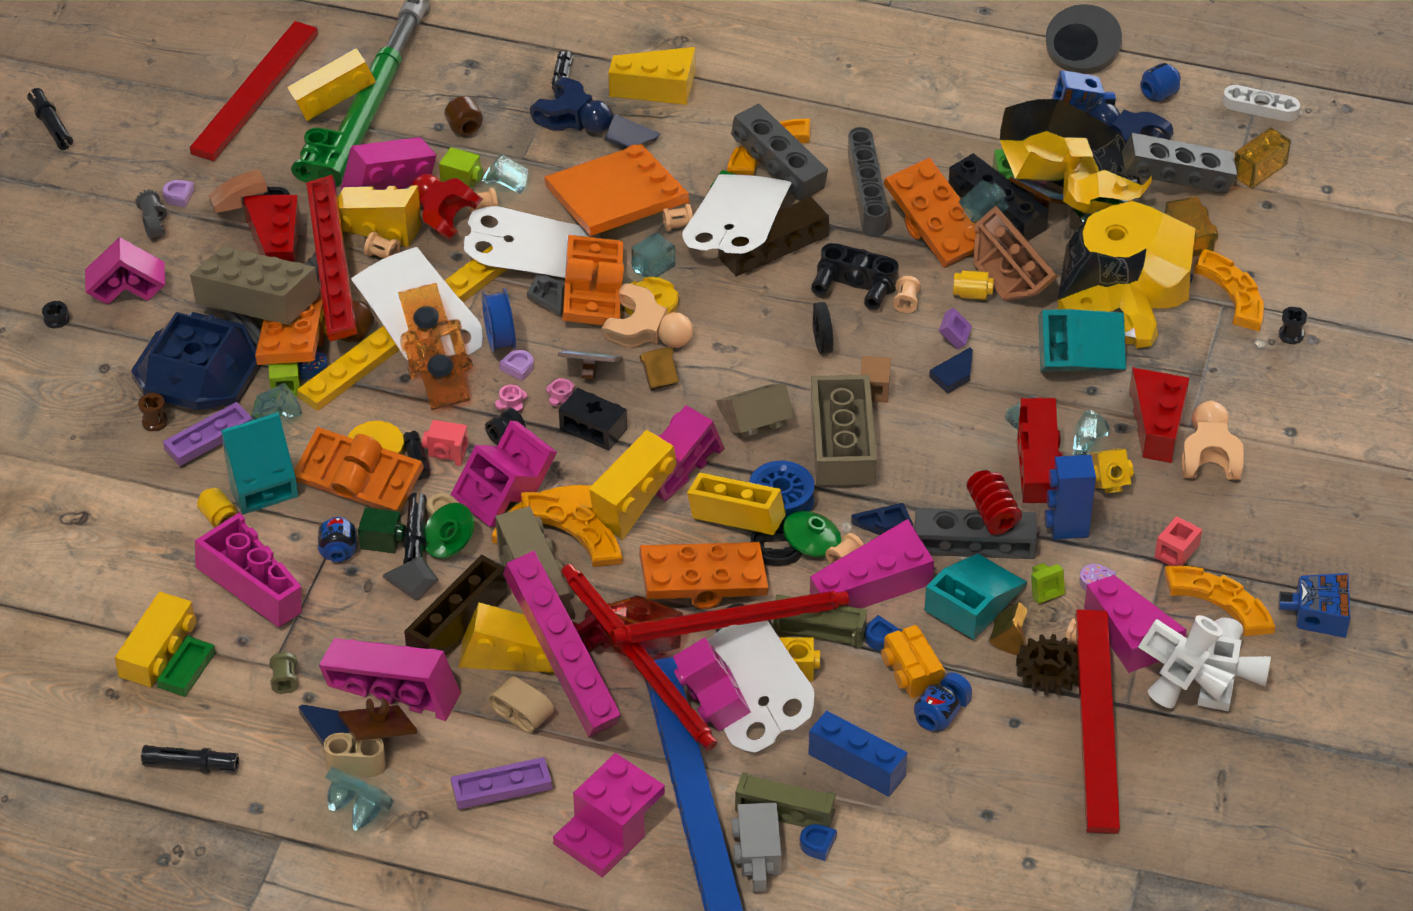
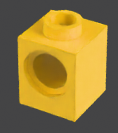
(803, 654)

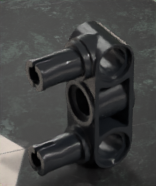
(857, 269)

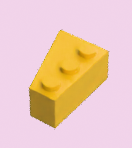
(653, 75)
(389, 212)
(632, 482)
(501, 642)

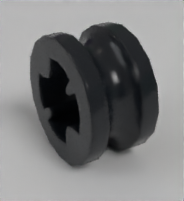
(58, 320)

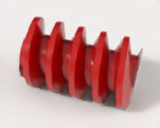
(994, 501)

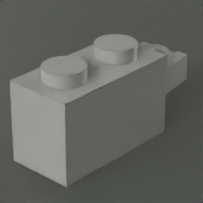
(758, 842)

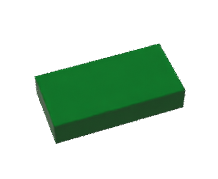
(186, 666)

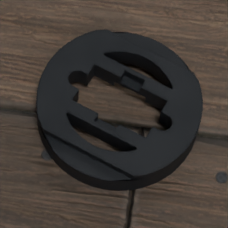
(822, 328)
(776, 556)

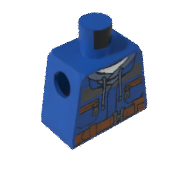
(1081, 90)
(1320, 603)

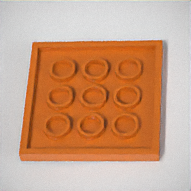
(616, 189)

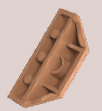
(1009, 258)

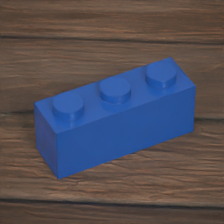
(1070, 497)
(857, 753)

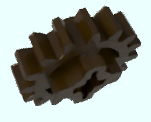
(1049, 664)

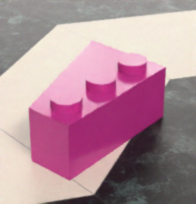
(388, 163)
(693, 440)
(1128, 619)

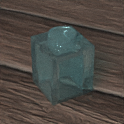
(982, 200)
(653, 256)

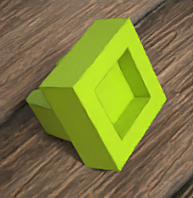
(1047, 582)

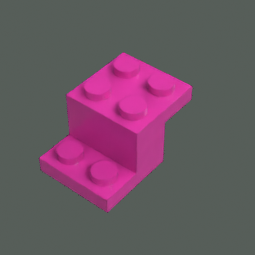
(502, 472)
(609, 814)

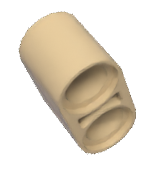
(521, 704)
(355, 757)

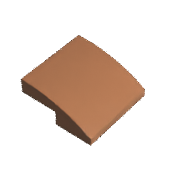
(229, 194)

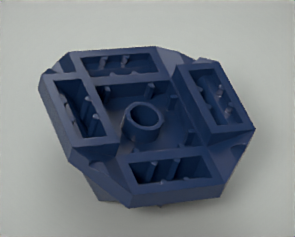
(197, 362)

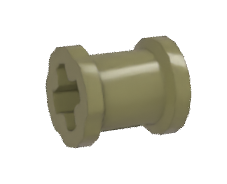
(284, 676)

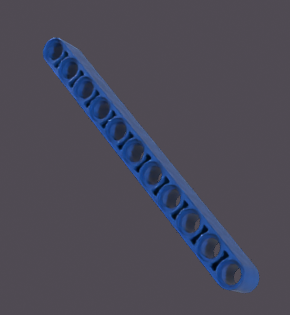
(695, 803)

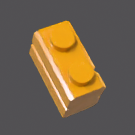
(912, 660)

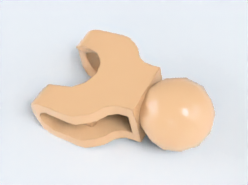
(647, 322)
(1212, 443)

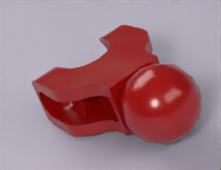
(443, 201)

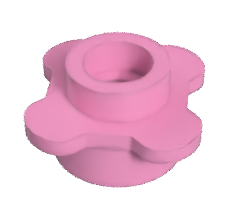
(559, 391)
(512, 397)

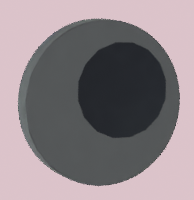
(1083, 39)

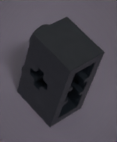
(593, 419)

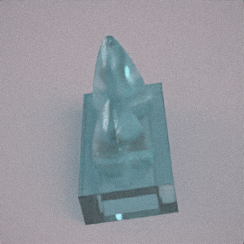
(368, 801)

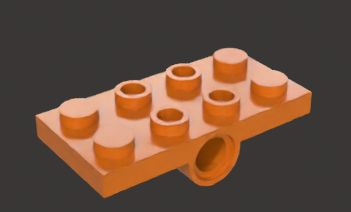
(933, 211)
(592, 279)
(292, 342)
(358, 470)
(703, 571)

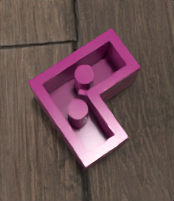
(123, 268)
(711, 683)

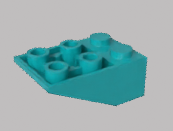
(1081, 340)
(259, 463)
(971, 594)

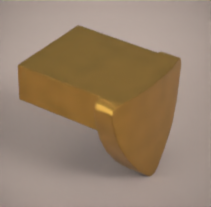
(659, 368)
(1008, 629)

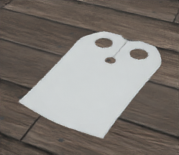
(737, 200)
(537, 242)
(407, 271)
(762, 669)

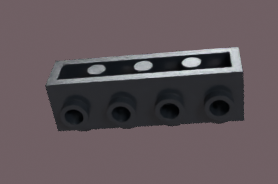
(1023, 210)

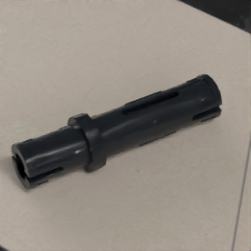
(47, 113)
(414, 539)
(192, 759)

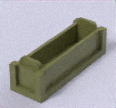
(837, 625)
(794, 804)

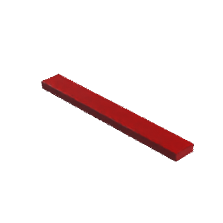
(253, 91)
(331, 258)
(1097, 722)

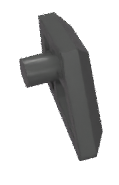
(547, 293)
(412, 577)

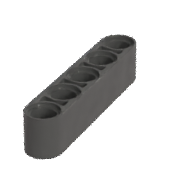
(867, 181)

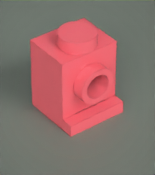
(446, 441)
(1177, 542)

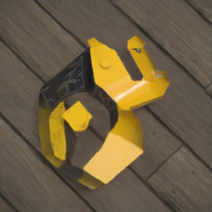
(1070, 149)
(1130, 262)

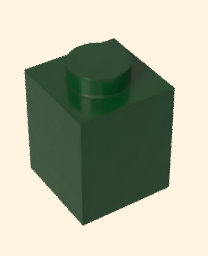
(380, 530)

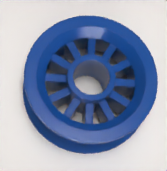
(498, 320)
(792, 479)

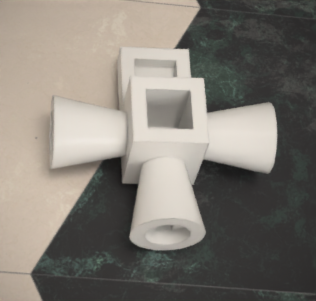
(1225, 656)
(1184, 660)

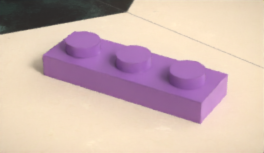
(204, 434)
(501, 783)

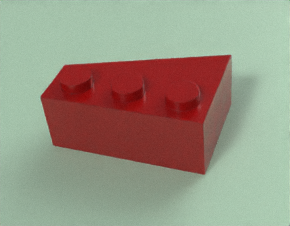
(274, 224)
(1159, 410)
(1037, 446)

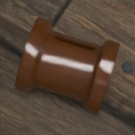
(155, 409)

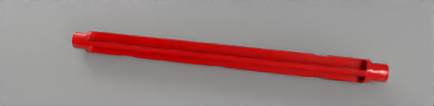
(730, 616)
(640, 659)

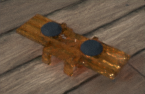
(425, 351)

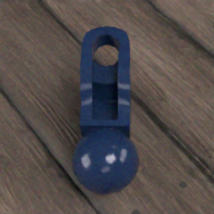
(571, 109)
(1130, 122)

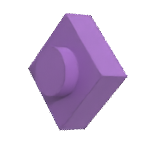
(955, 328)

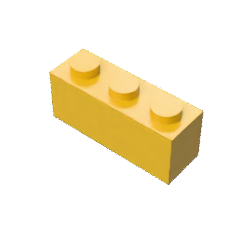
(331, 84)
(736, 503)
(155, 639)

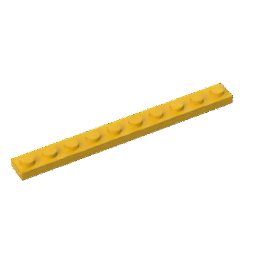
(381, 346)

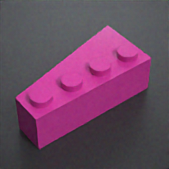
(879, 569)
(248, 570)
(392, 672)

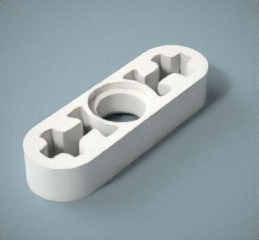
(1236, 99)

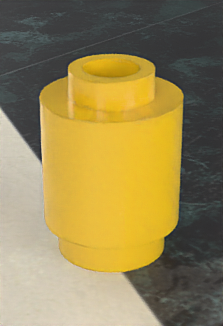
(973, 285)
(215, 506)

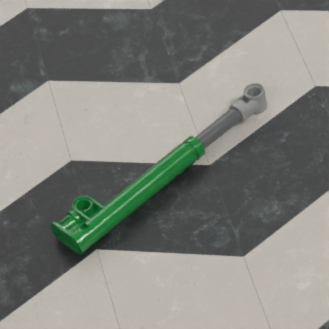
(328, 150)

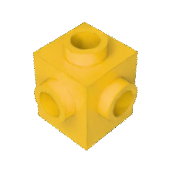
(1112, 469)

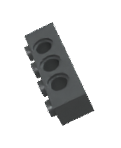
(779, 151)
(1179, 163)
(965, 534)

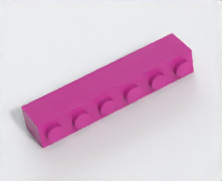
(561, 643)

